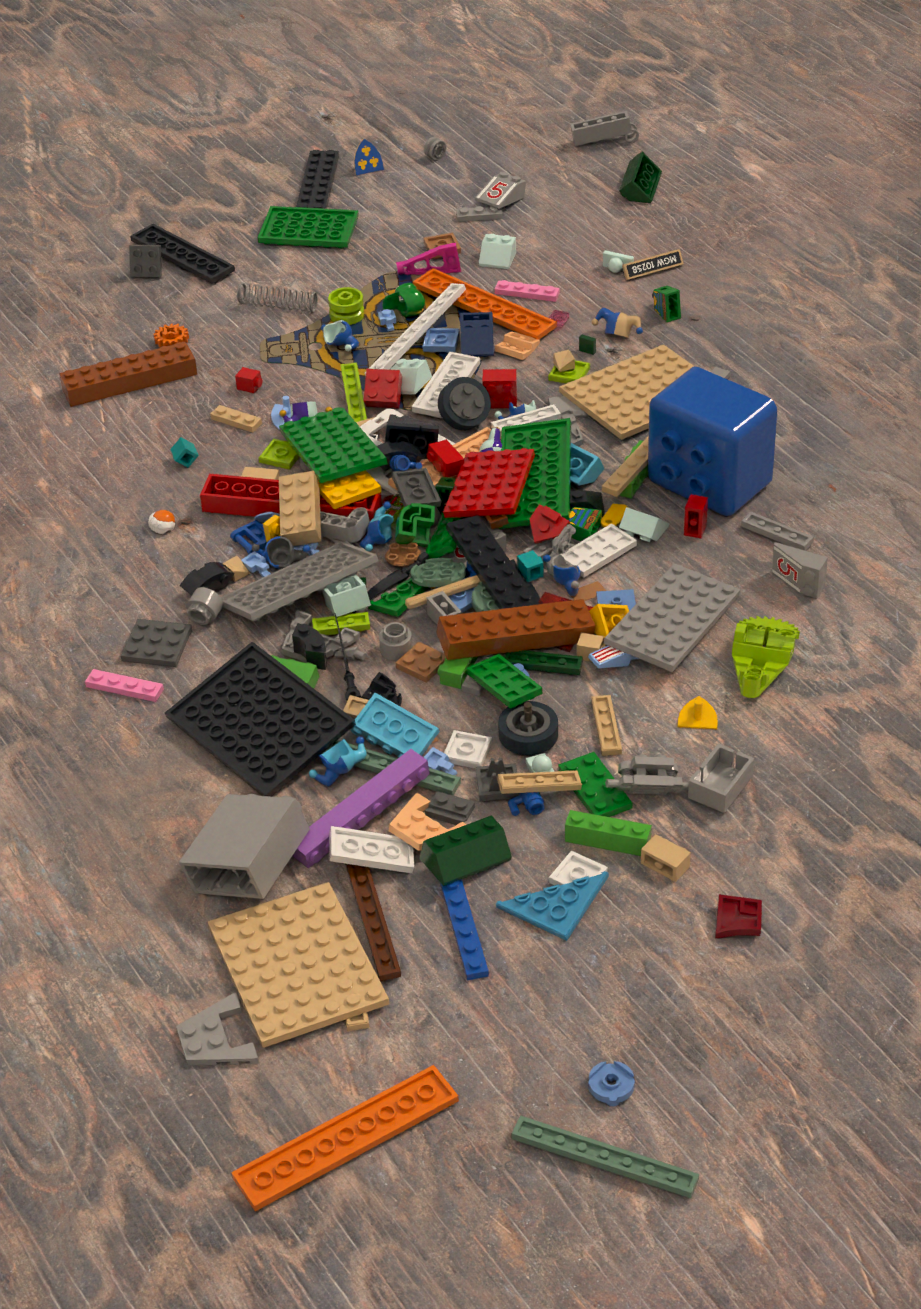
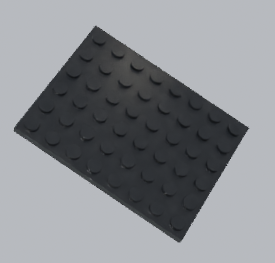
(260, 719)

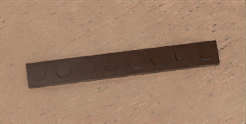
(374, 922)

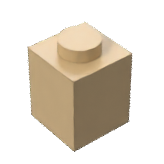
(588, 644)

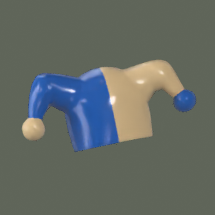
(618, 322)

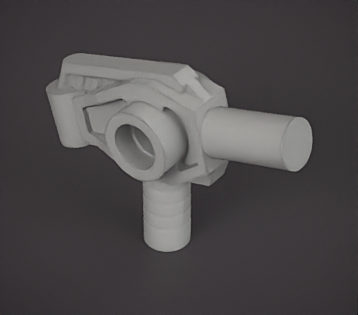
(562, 543)

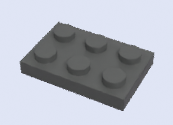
(416, 487)

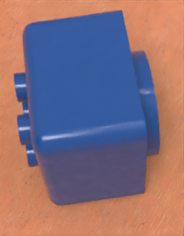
(711, 440)

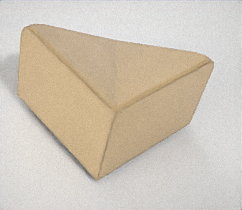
(564, 360)
(236, 566)

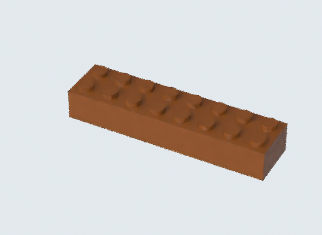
(128, 374)
(514, 629)

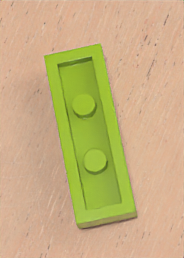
(355, 621)

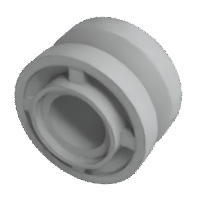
(435, 148)

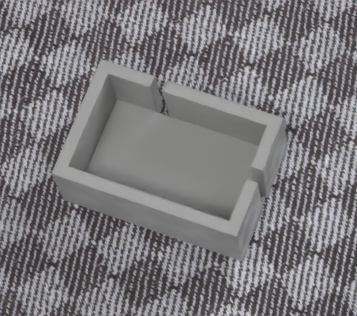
(717, 781)

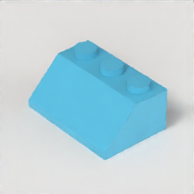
(584, 466)

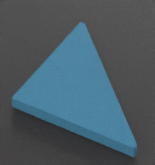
(556, 907)

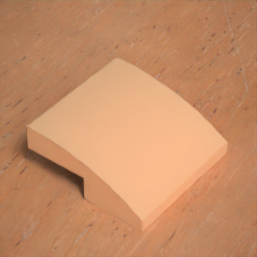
(517, 345)

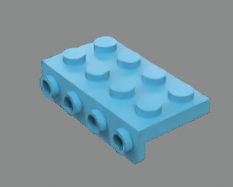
(393, 727)

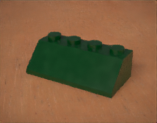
(640, 179)
(466, 850)

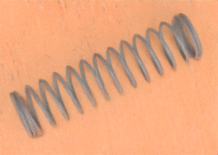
(313, 295)

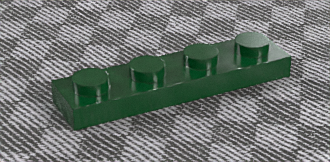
(546, 661)

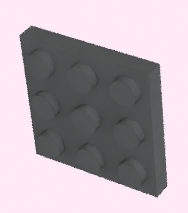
(156, 642)

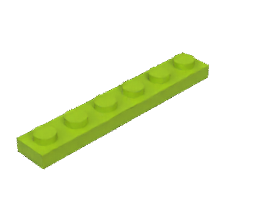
(353, 391)

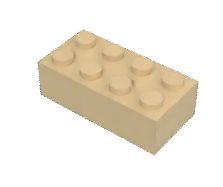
(300, 508)

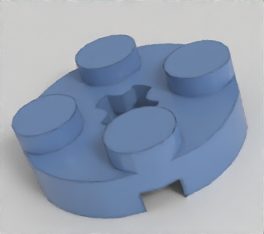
(611, 1094)

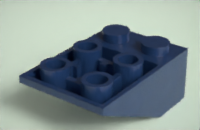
(477, 334)

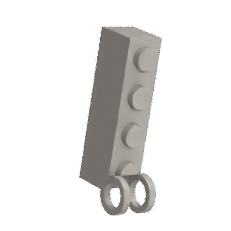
(603, 128)

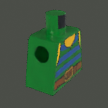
(667, 303)
(585, 522)

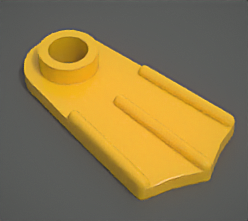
(613, 515)

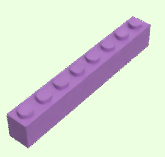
(363, 804)

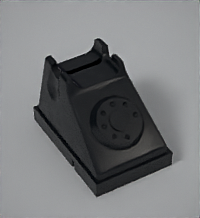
(411, 431)

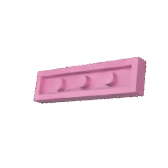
(529, 291)
(124, 685)

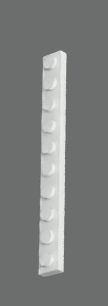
(419, 327)

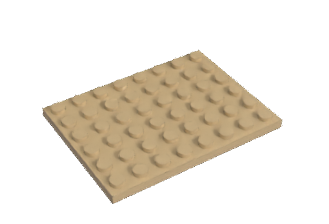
(622, 392)
(297, 964)

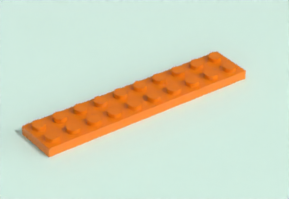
(478, 300)
(344, 1137)

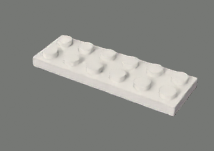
(453, 367)

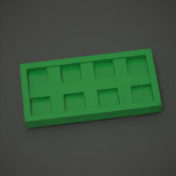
(441, 540)
(504, 681)
(593, 793)

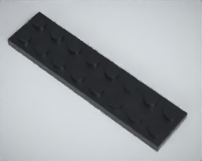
(318, 179)
(184, 253)
(490, 563)

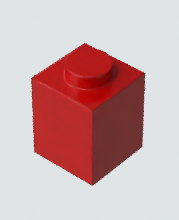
(248, 380)

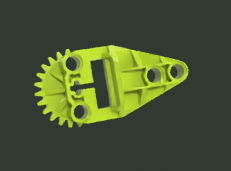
(760, 665)

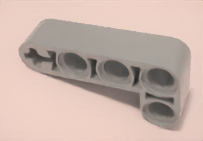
(345, 528)

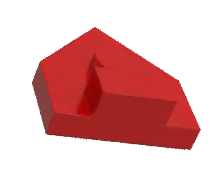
(546, 524)

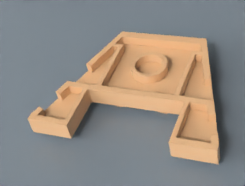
(414, 826)

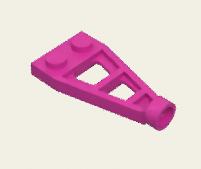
(447, 251)

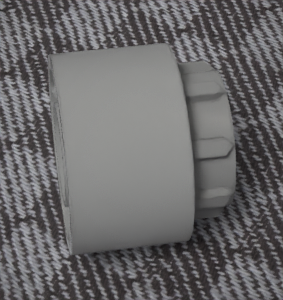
(204, 606)
(395, 641)

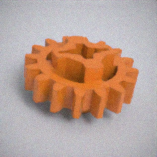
(170, 335)

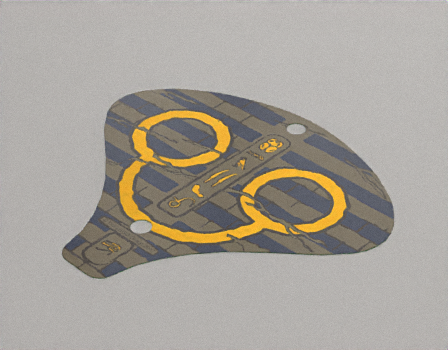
(372, 337)

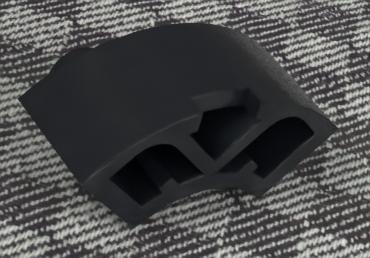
(399, 448)
(211, 576)
(310, 645)

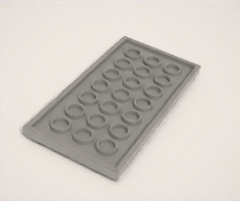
(298, 580)
(672, 617)

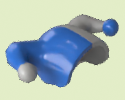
(563, 573)

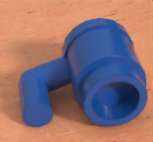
(402, 463)
(532, 801)

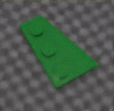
(394, 602)

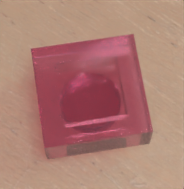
(559, 316)

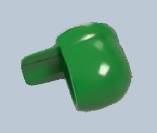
(411, 304)

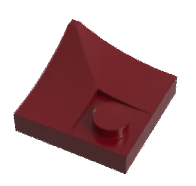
(738, 916)

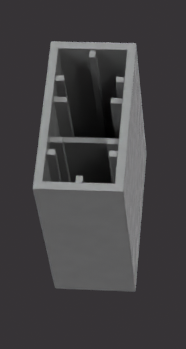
(244, 845)

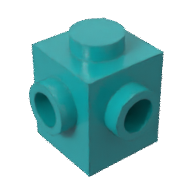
(184, 452)
(530, 566)

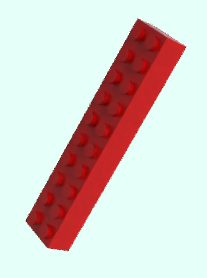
(258, 495)

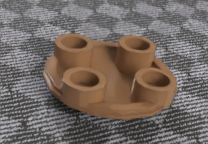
(402, 554)

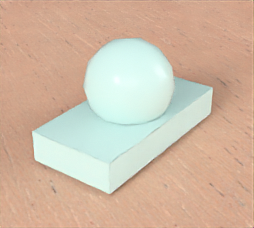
(615, 261)
(539, 763)

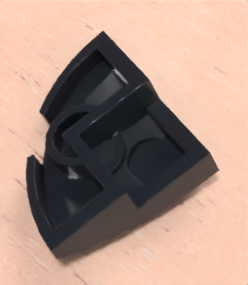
(384, 687)

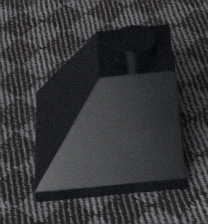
(587, 499)

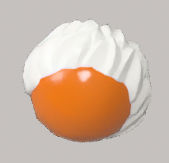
(161, 521)

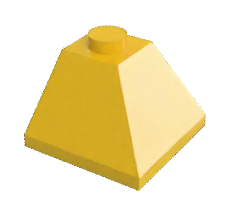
(607, 617)

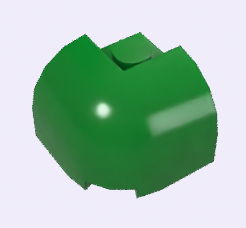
(414, 524)

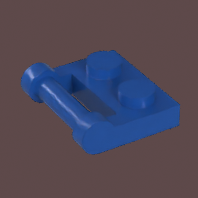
(254, 532)

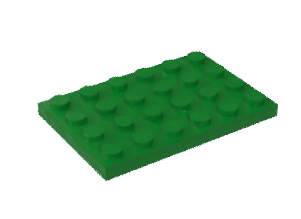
(308, 226)

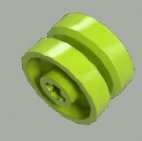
(346, 305)

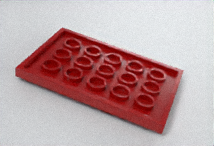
(489, 483)

